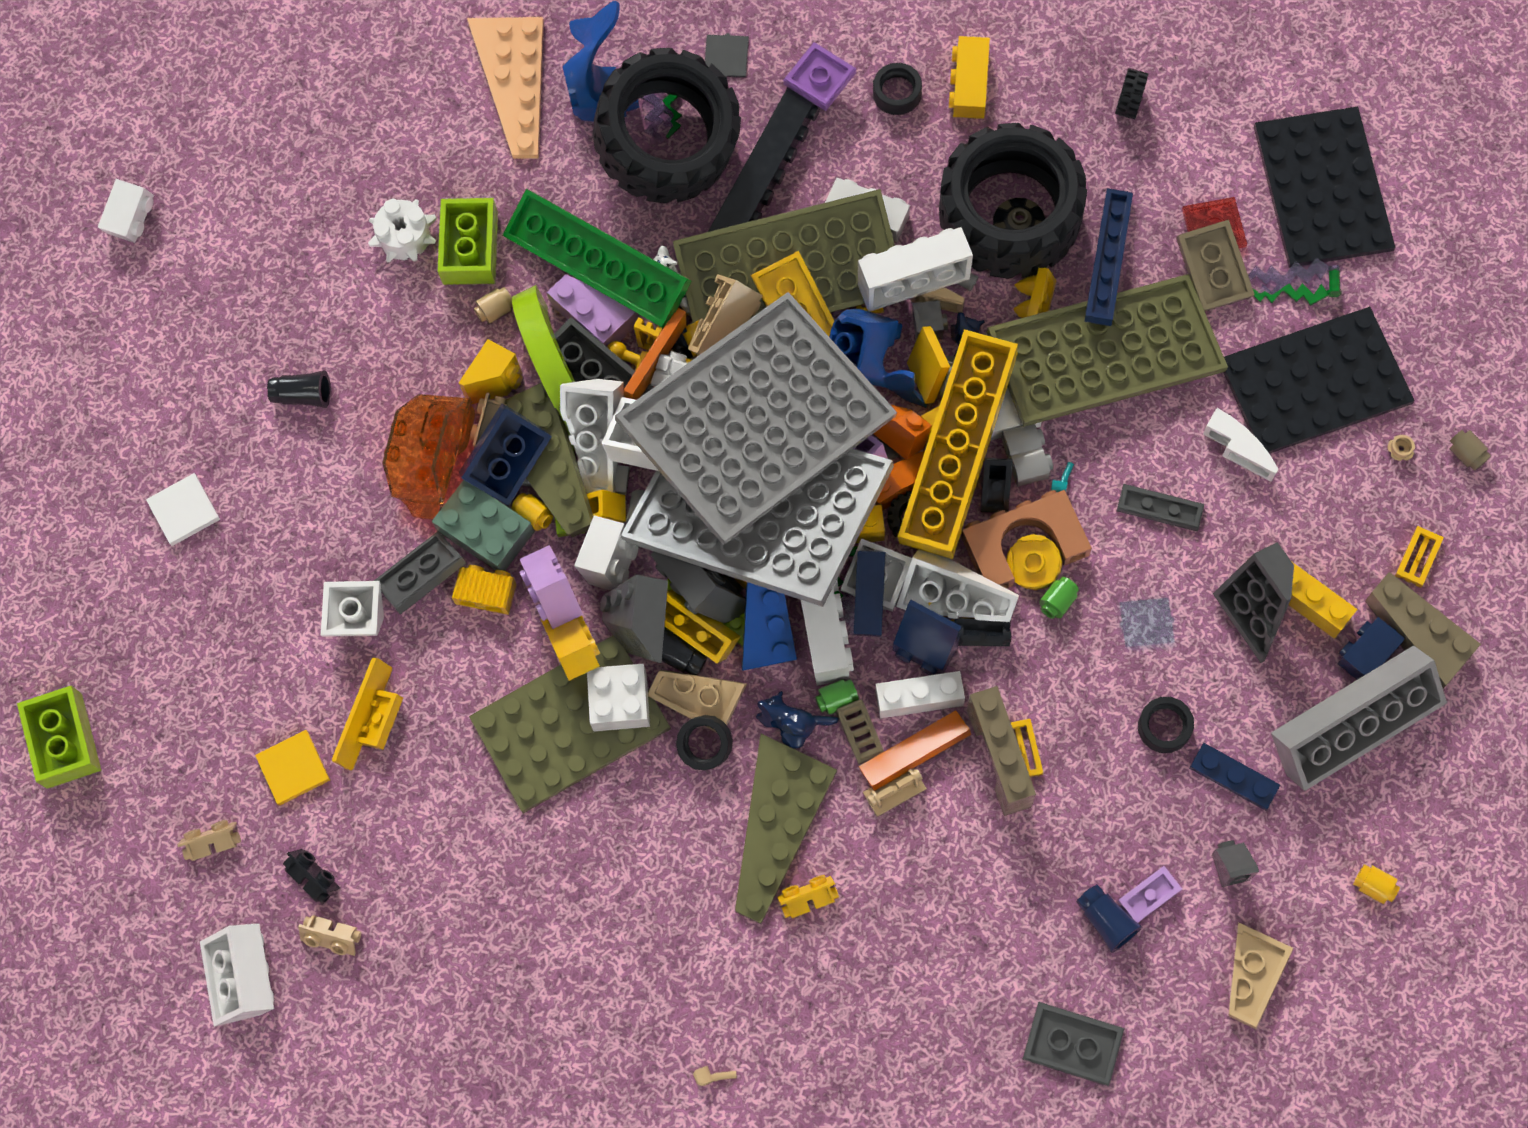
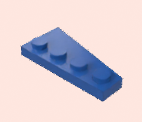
(766, 629)

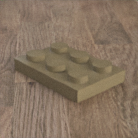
(1215, 265)

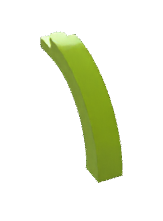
(540, 341)

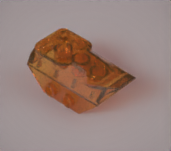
(424, 450)

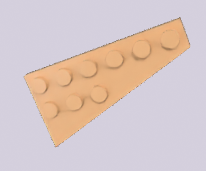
(513, 67)

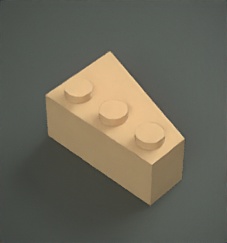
(728, 310)

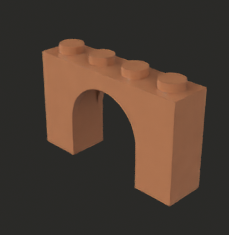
(1050, 513)

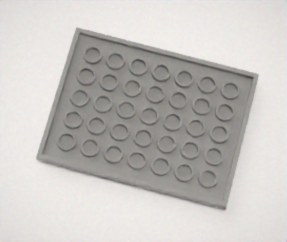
(755, 417)
(789, 549)

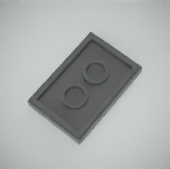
(419, 572)
(1073, 1044)

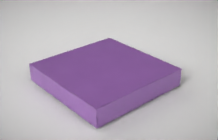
(819, 76)

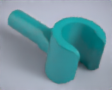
(1062, 485)

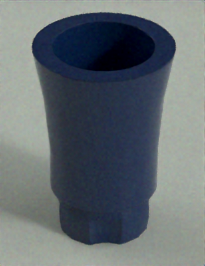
(1108, 918)

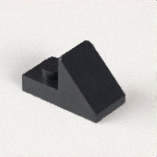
(995, 484)

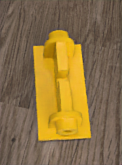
(797, 898)

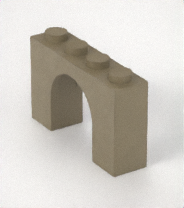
(991, 721)

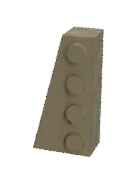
(1422, 626)

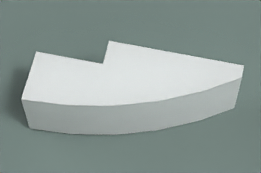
(1240, 445)

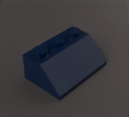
(504, 454)

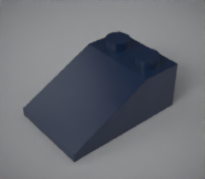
(926, 639)

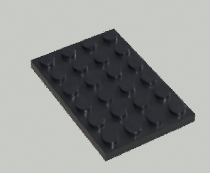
(1324, 186)
(1316, 380)

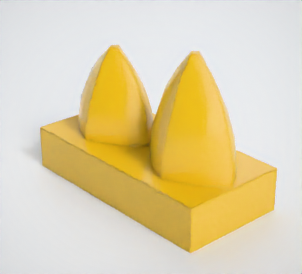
(1040, 289)

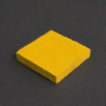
(928, 364)
(292, 767)

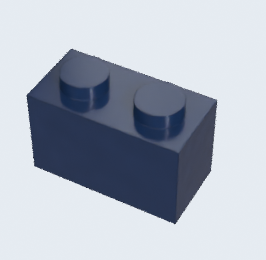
(1371, 650)

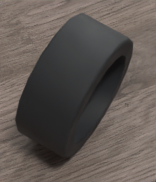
(892, 106)
(1174, 705)
(683, 738)

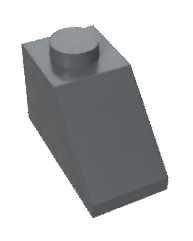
(1234, 863)

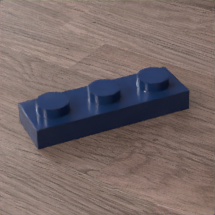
(1234, 776)

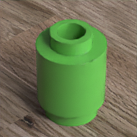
(1058, 598)
(836, 696)

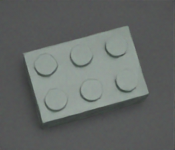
(483, 526)

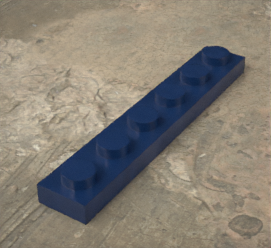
(1108, 257)

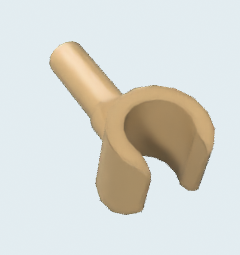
(704, 1077)

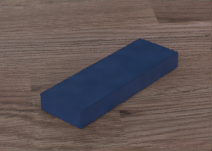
(869, 593)

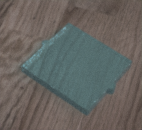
(1146, 622)

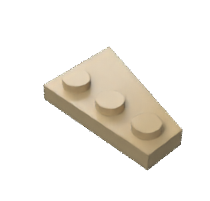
(697, 694)
(1256, 973)

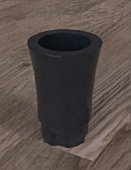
(300, 389)
(681, 654)

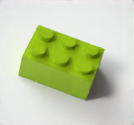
(468, 241)
(58, 737)

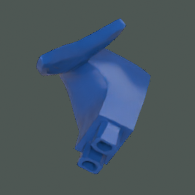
(582, 77)
(864, 341)

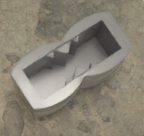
(1026, 451)

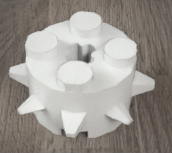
(402, 230)

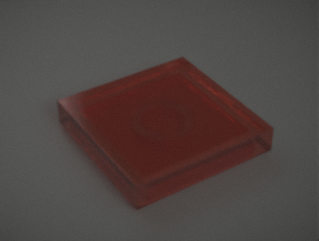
(1213, 212)

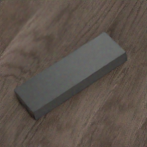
(1160, 507)

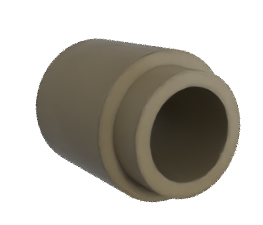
(1469, 449)

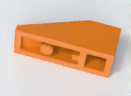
(905, 432)
(900, 479)

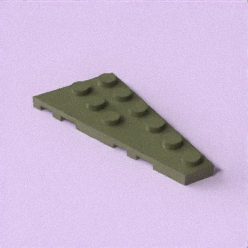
(556, 470)
(782, 807)

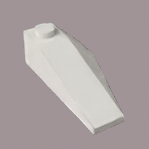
(588, 413)
(955, 590)

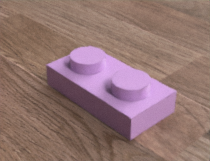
(1149, 894)

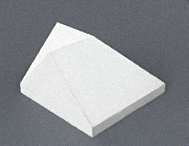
(352, 608)

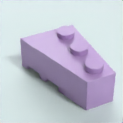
(592, 310)
(549, 587)

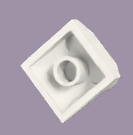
(895, 573)

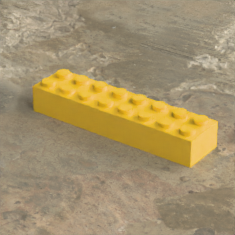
(958, 444)

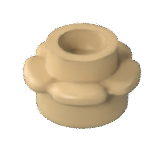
(1404, 441)

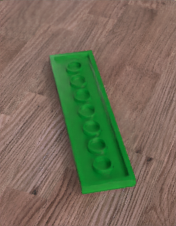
(597, 258)

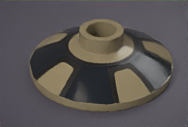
(1007, 211)

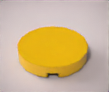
(1034, 562)

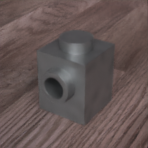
(929, 314)

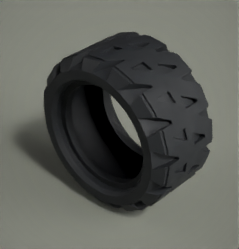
(682, 76)
(1022, 152)

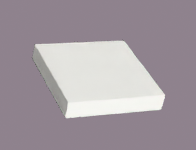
(183, 509)

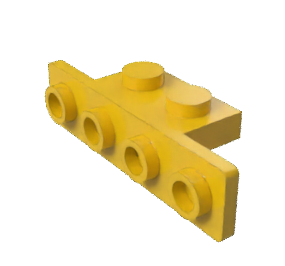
(369, 717)

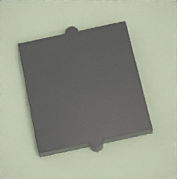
(727, 54)

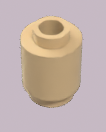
(493, 305)

